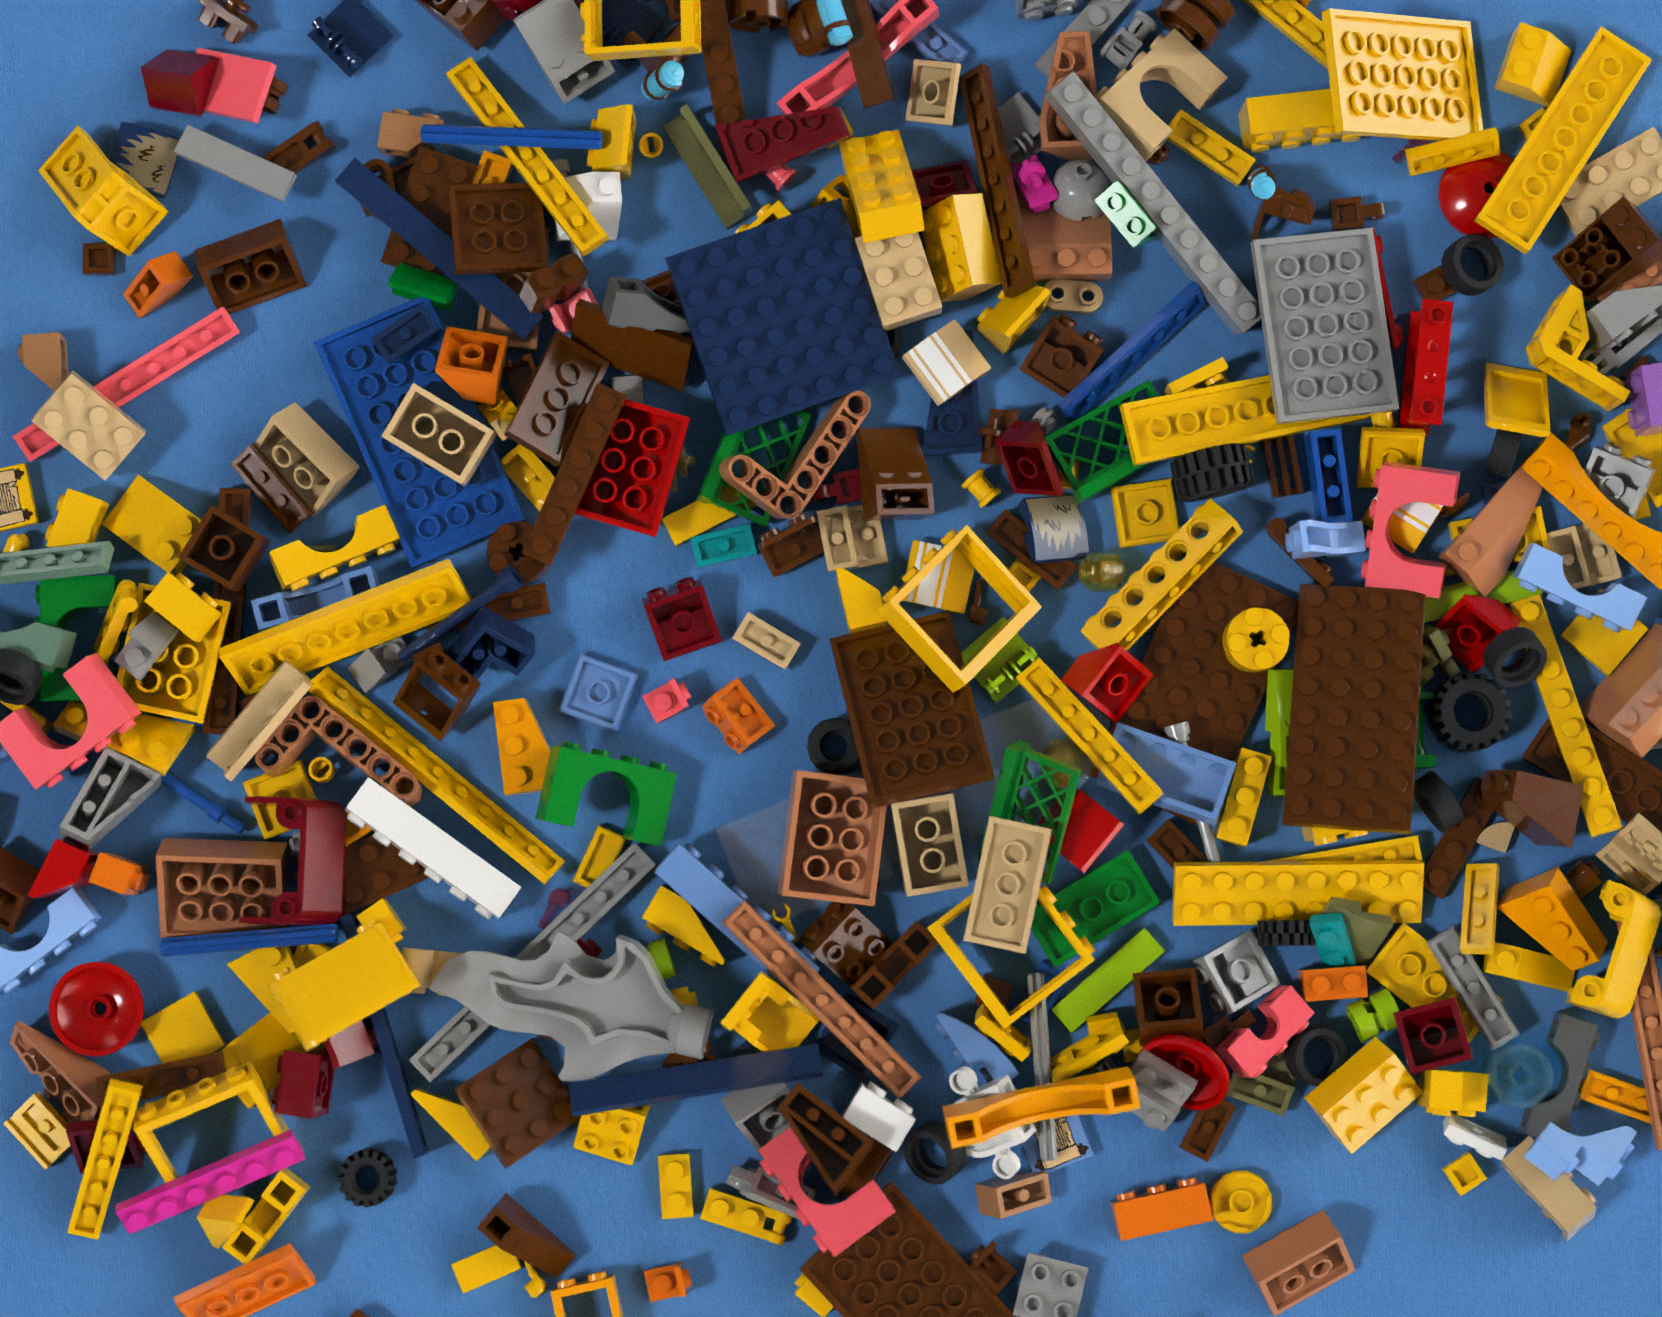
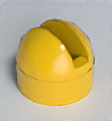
(644, 145)
(318, 766)

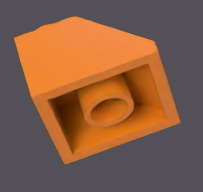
(472, 363)

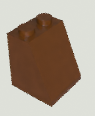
(1534, 804)

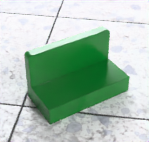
(415, 283)

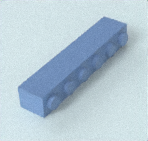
(714, 898)

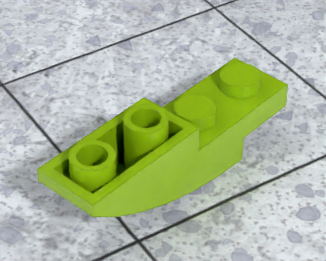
(1278, 722)

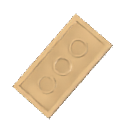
(1625, 171)
(1007, 884)

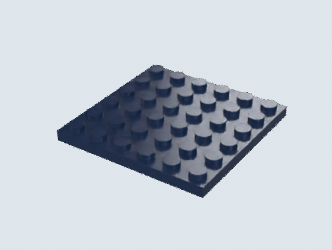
(782, 316)

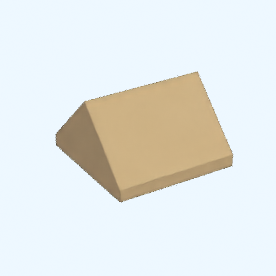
(933, 92)

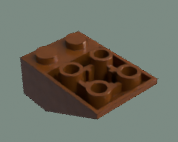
(467, 19)
(1610, 250)
(893, 475)

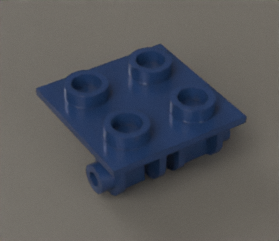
(623, 16)
(349, 35)

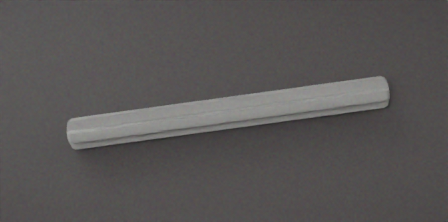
(1041, 1064)

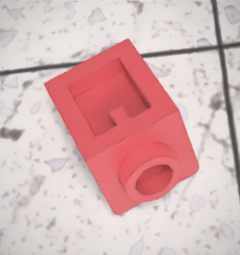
(564, 313)
(667, 700)

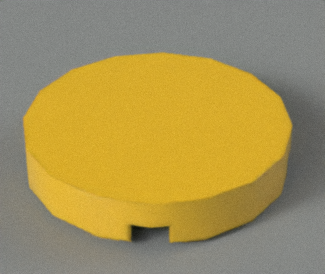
(1240, 1201)

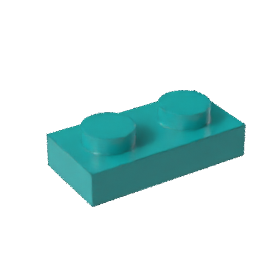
(723, 546)
(1332, 940)

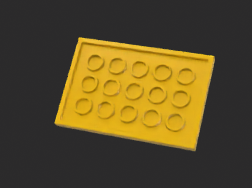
(1401, 75)

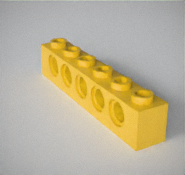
(1178, 577)

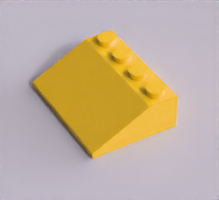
(182, 675)

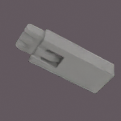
(1636, 341)

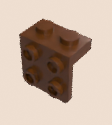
(792, 546)
(845, 941)

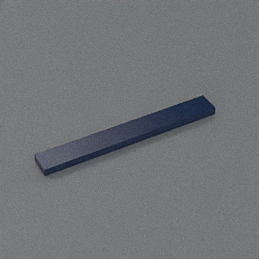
(435, 247)
(393, 1064)
(695, 1080)

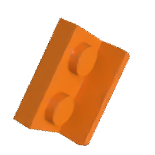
(737, 716)

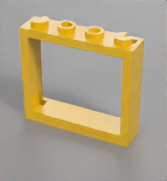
(593, 37)
(997, 577)
(978, 983)
(197, 1097)

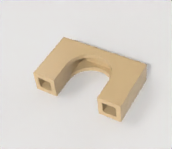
(1170, 61)

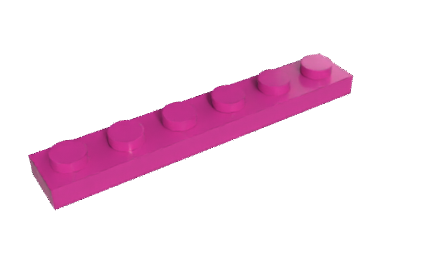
(210, 1182)

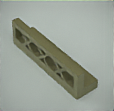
(707, 168)

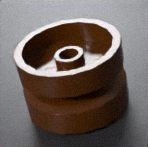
(1196, 19)

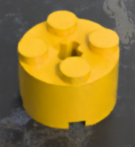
(1273, 636)

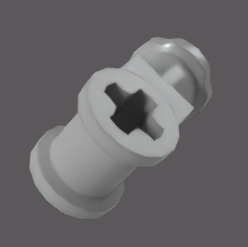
(1125, 44)

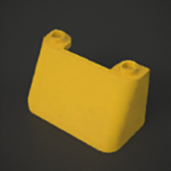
(343, 985)
(1618, 989)

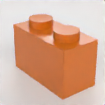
(119, 874)
(1332, 983)

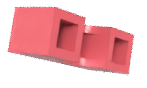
(1285, 1016)

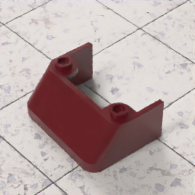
(320, 865)

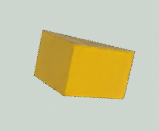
(223, 1216)

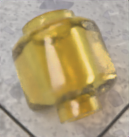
(1102, 572)
(1067, 752)

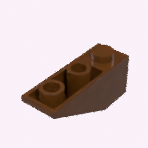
(525, 1237)

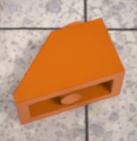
(157, 283)

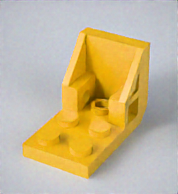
(101, 193)
(1559, 344)
(770, 1016)

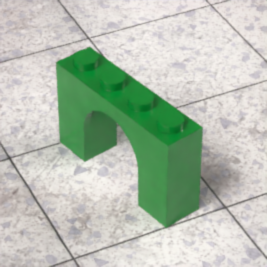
(58, 603)
(648, 789)

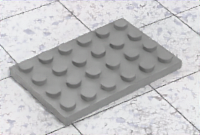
(1324, 325)

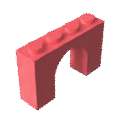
(1386, 564)
(107, 710)
(835, 1224)

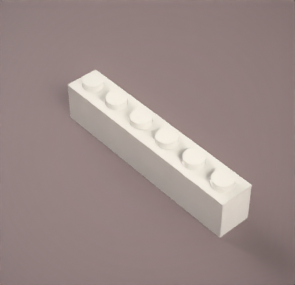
(432, 848)

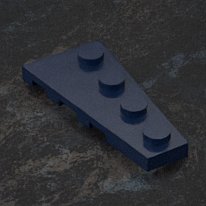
(955, 423)

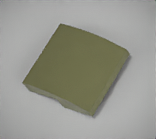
(1364, 928)
(1268, 1090)

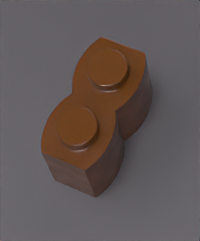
(553, 283)

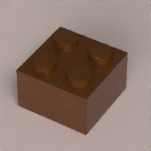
(224, 549)
(1167, 1004)

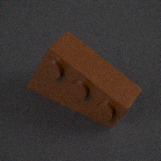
(826, 1136)

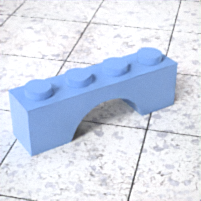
(1544, 571)
(68, 917)

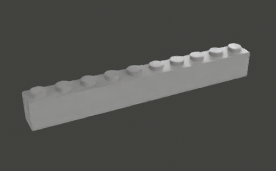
(1174, 226)

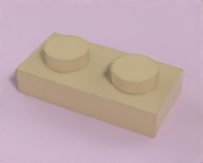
(766, 641)

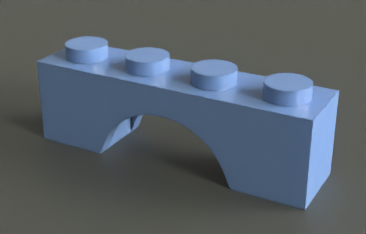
(286, 606)

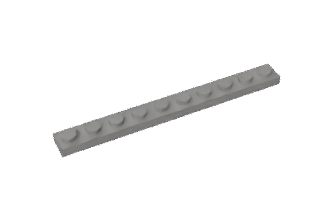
(573, 921)

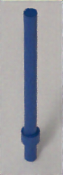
(216, 811)

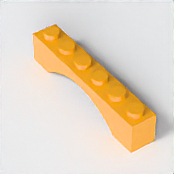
(1563, 477)
(1089, 1094)

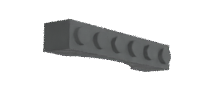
(635, 305)

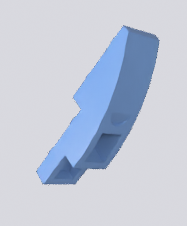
(974, 1048)

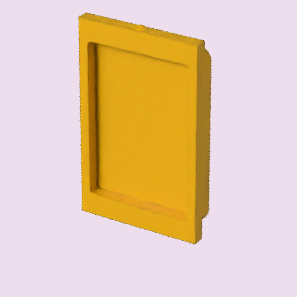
(1516, 400)
(1649, 446)

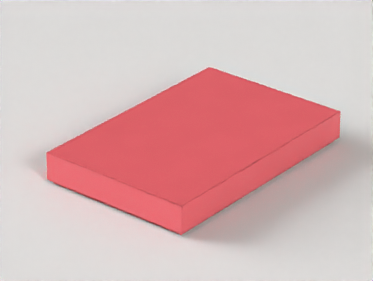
(238, 86)

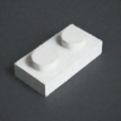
(1482, 1139)

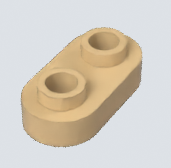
(1072, 296)

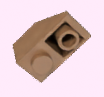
(401, 132)

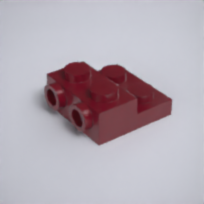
(681, 618)
(81, 1137)

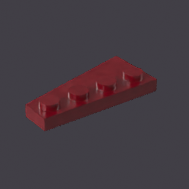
(777, 140)

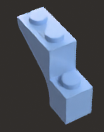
(1325, 539)
(1591, 1155)

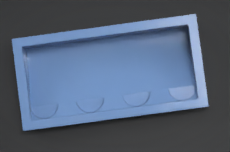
(1190, 779)

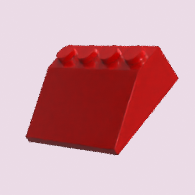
(635, 469)

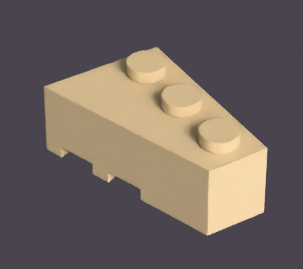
(1559, 1199)

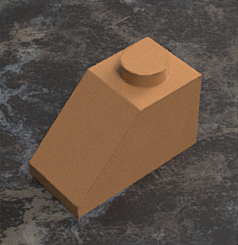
(45, 357)
(1014, 1195)

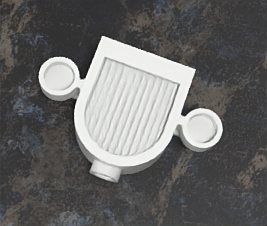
(1006, 1162)

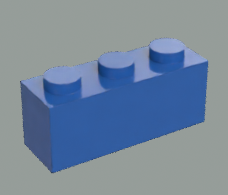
(1328, 476)

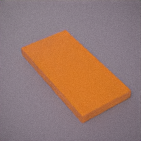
(249, 1286)

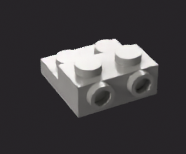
(1619, 477)
(1235, 973)
(1160, 1090)

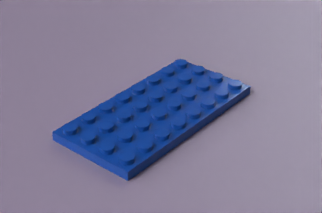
(425, 505)

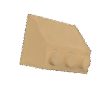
(306, 456)

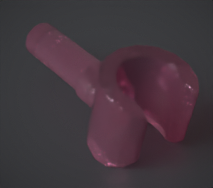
(1410, 144)
(557, 898)

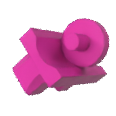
(1034, 184)

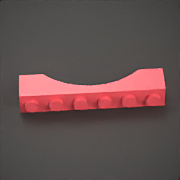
(838, 78)

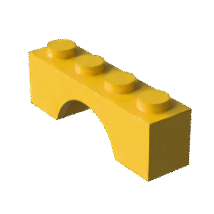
(298, 564)

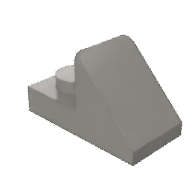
(146, 645)
(378, 664)

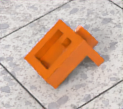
(667, 1281)

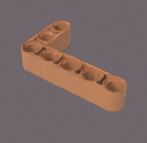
(805, 461)
(343, 744)

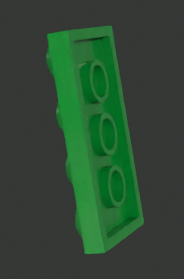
(1097, 905)

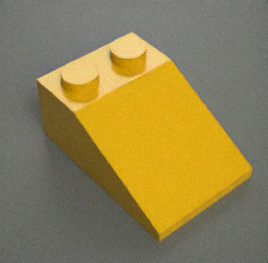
(1012, 317)
(153, 524)
(262, 1046)

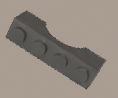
(1572, 1042)

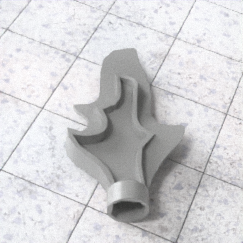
(588, 1004)

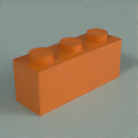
(1161, 1209)

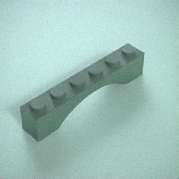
(41, 643)

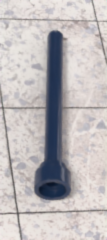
(507, 581)

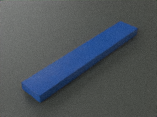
(1132, 353)

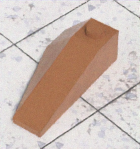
(1071, 55)
(1491, 538)
(63, 1072)

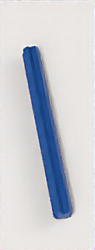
(511, 136)
(249, 940)

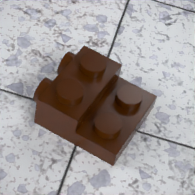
(1062, 355)

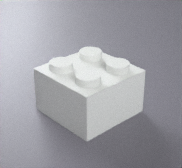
(879, 1116)

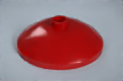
(1463, 192)
(75, 1011)
(1196, 1061)

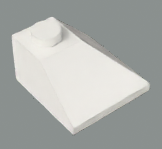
(602, 198)

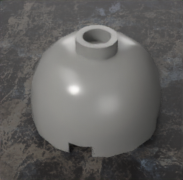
(1077, 187)

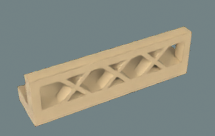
(259, 719)

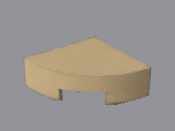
(1496, 836)

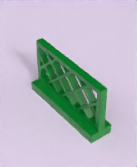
(729, 446)
(1108, 474)
(1008, 796)

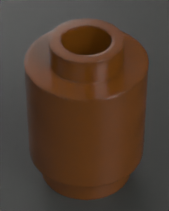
(1583, 878)

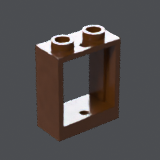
(416, 698)

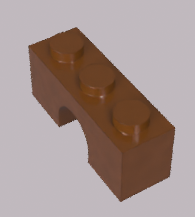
(894, 964)

